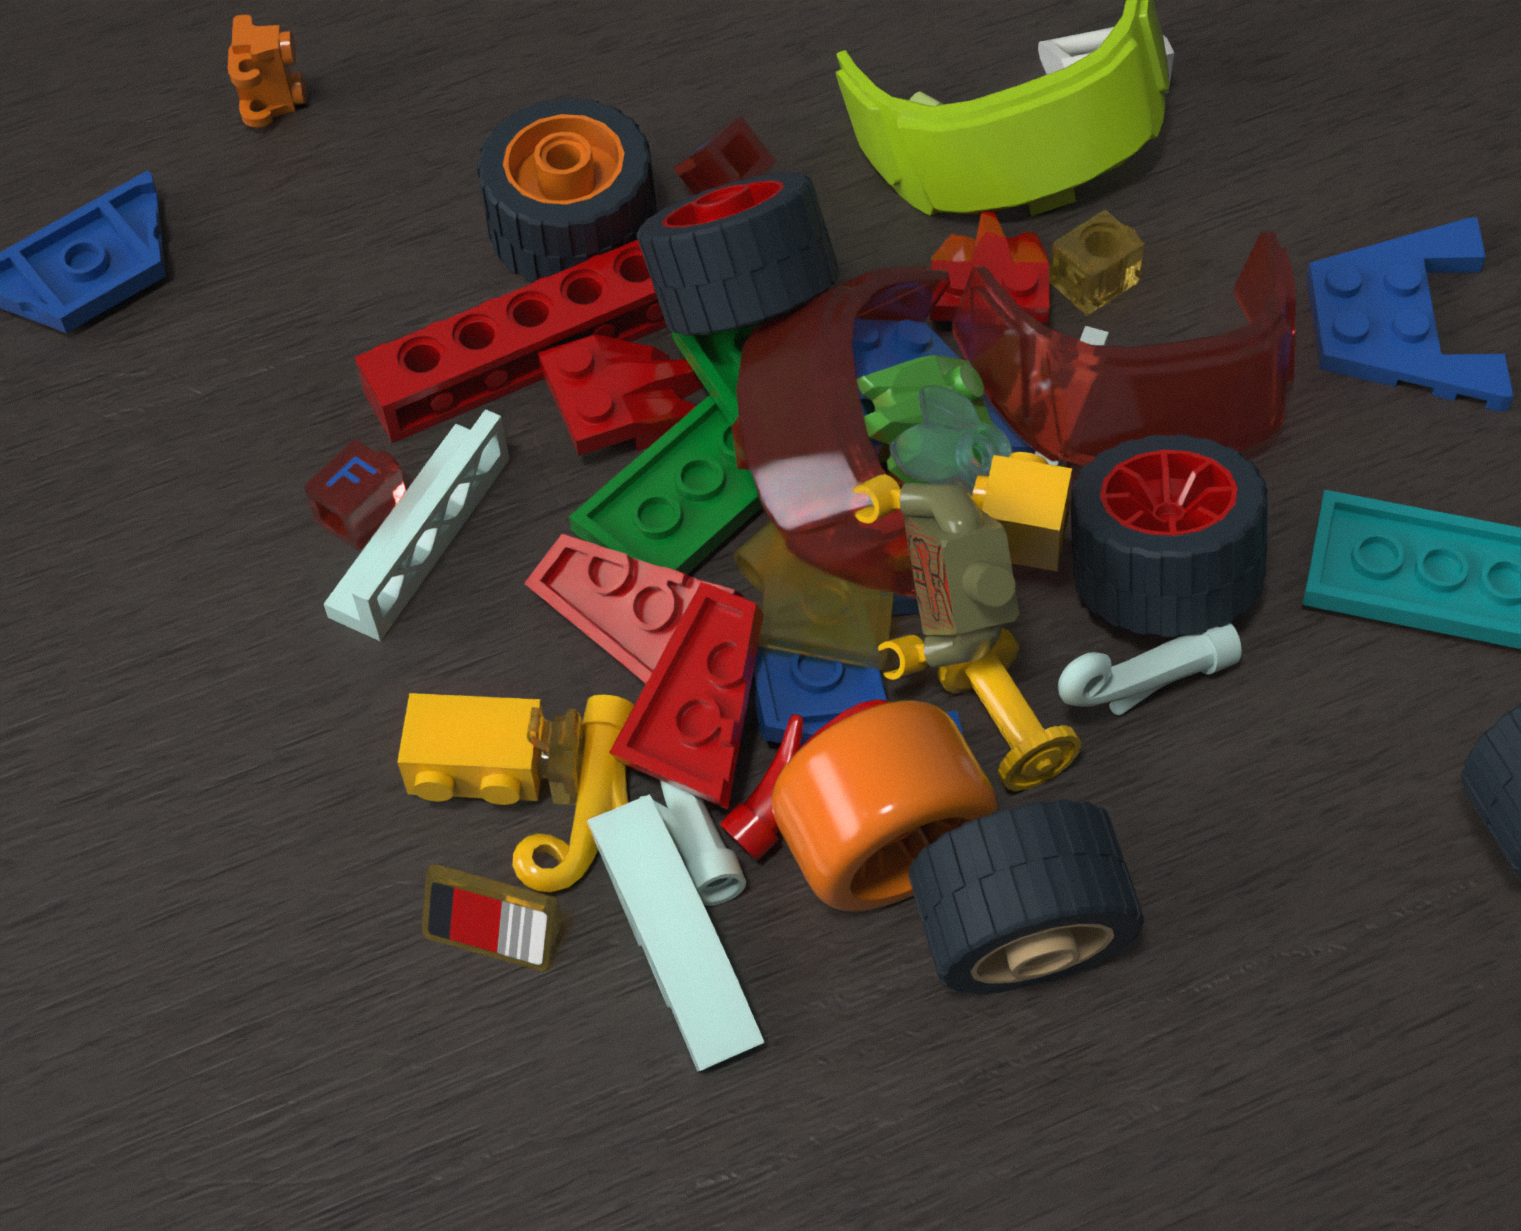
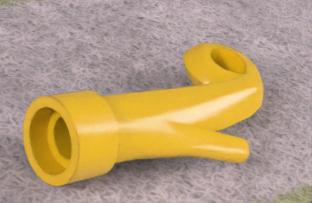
(599, 791)

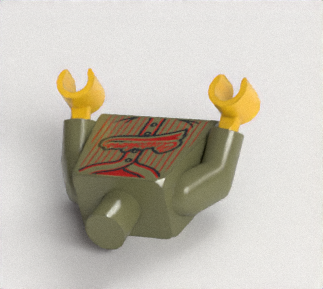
(957, 570)

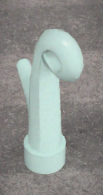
(1093, 681)
(705, 855)

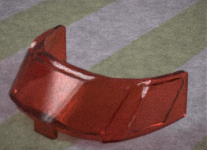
(1089, 398)
(807, 428)

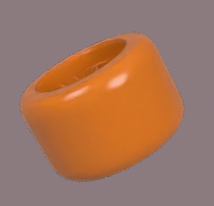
(875, 796)

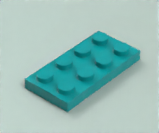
(1416, 568)

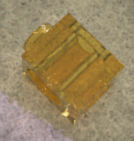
(1096, 262)

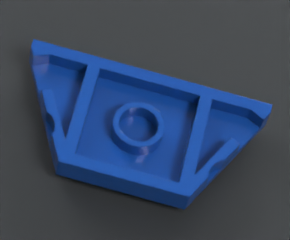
(86, 258)

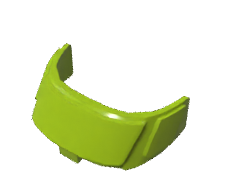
(1024, 140)

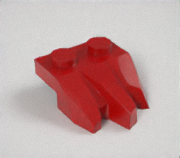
(1015, 263)
(617, 391)

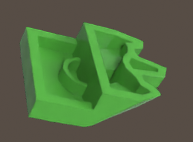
(898, 403)

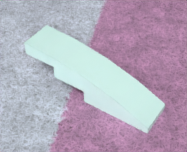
(675, 932)

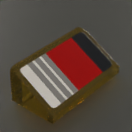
(491, 918)

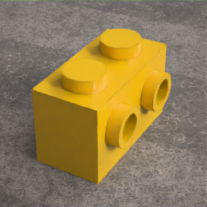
(1030, 504)
(469, 748)

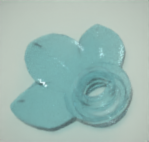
(943, 445)

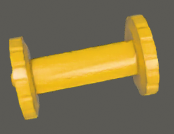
(1034, 752)

